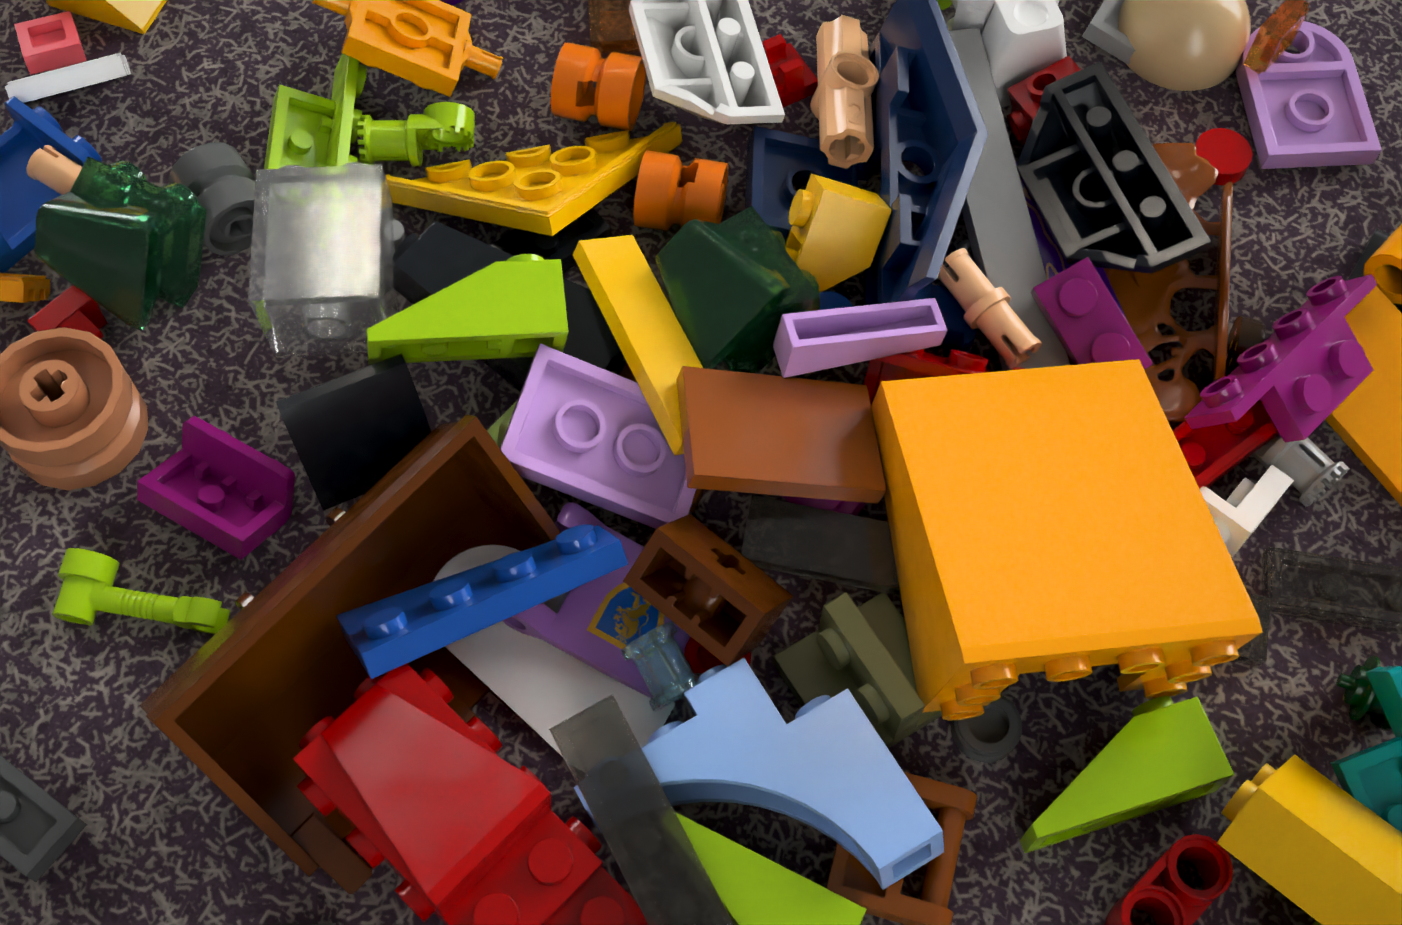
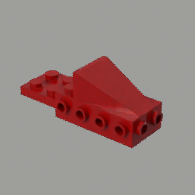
(452, 814)

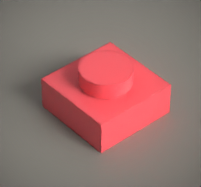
(50, 42)

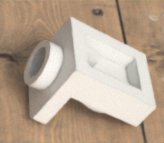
(1245, 506)

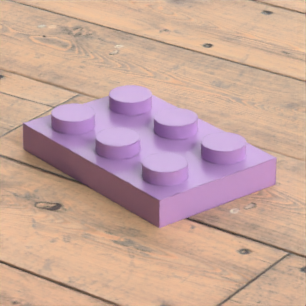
(595, 441)

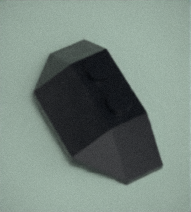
(1103, 180)

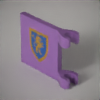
(598, 615)

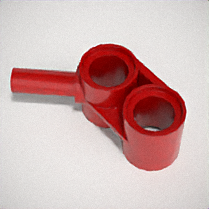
(1163, 892)

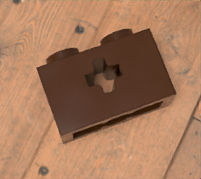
(707, 588)

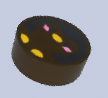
(1242, 336)

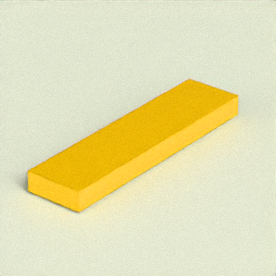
(640, 324)

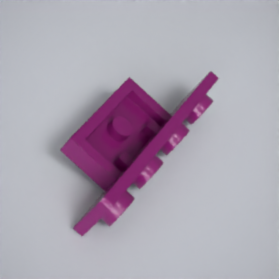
(1299, 368)

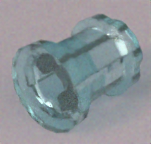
(662, 665)

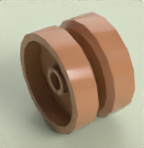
(68, 409)

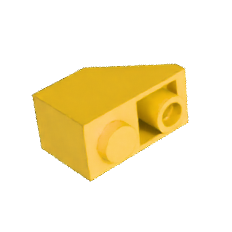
(835, 229)

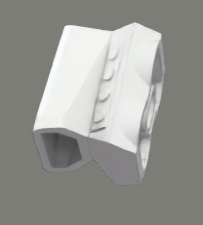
(1016, 35)

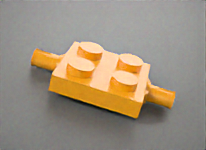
(413, 40)

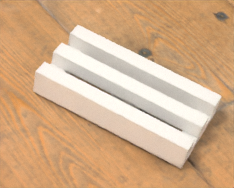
(69, 78)

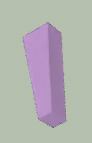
(855, 334)

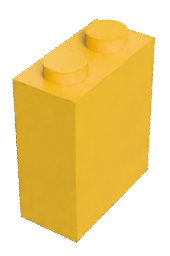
(1317, 845)

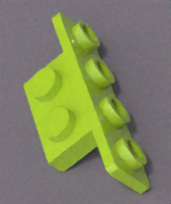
(314, 129)

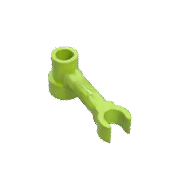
(90, 588)

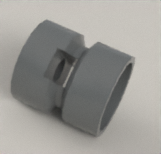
(223, 188)

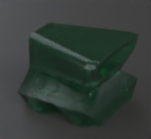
(124, 239)
(733, 287)

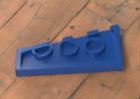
(459, 605)

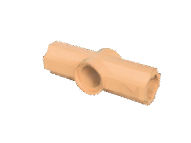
(844, 92)

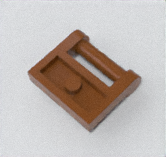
(858, 885)

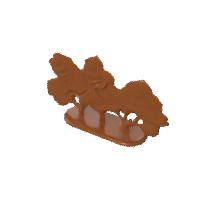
(1148, 296)

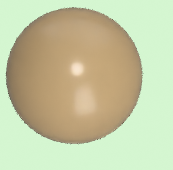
(1185, 41)

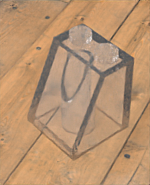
(321, 258)

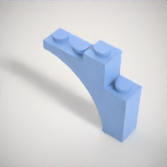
(817, 769)

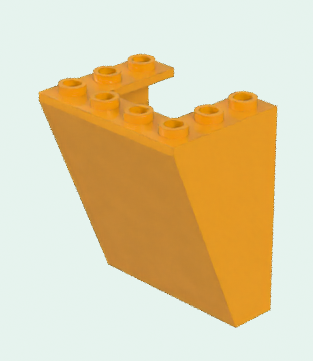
(1051, 535)

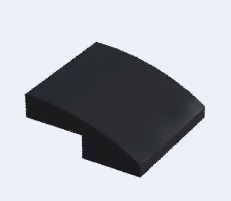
(355, 428)

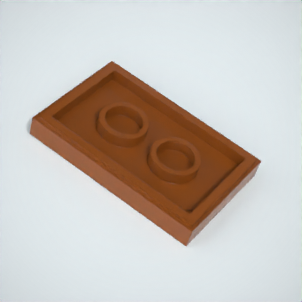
(778, 436)

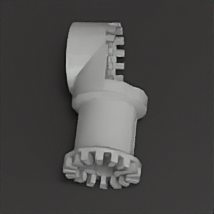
(1304, 464)

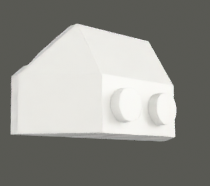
(707, 59)

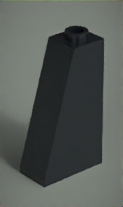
(447, 256)

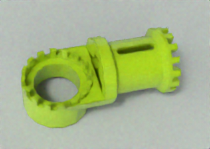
(404, 140)

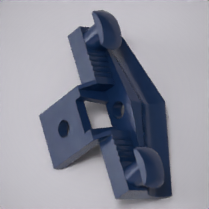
(918, 115)

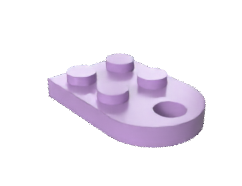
(1308, 105)

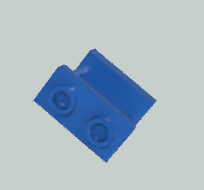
(18, 192)

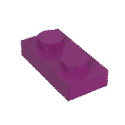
(1087, 317)

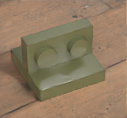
(866, 653)

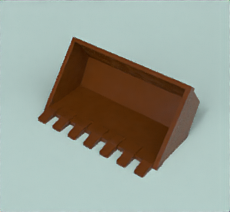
(284, 656)

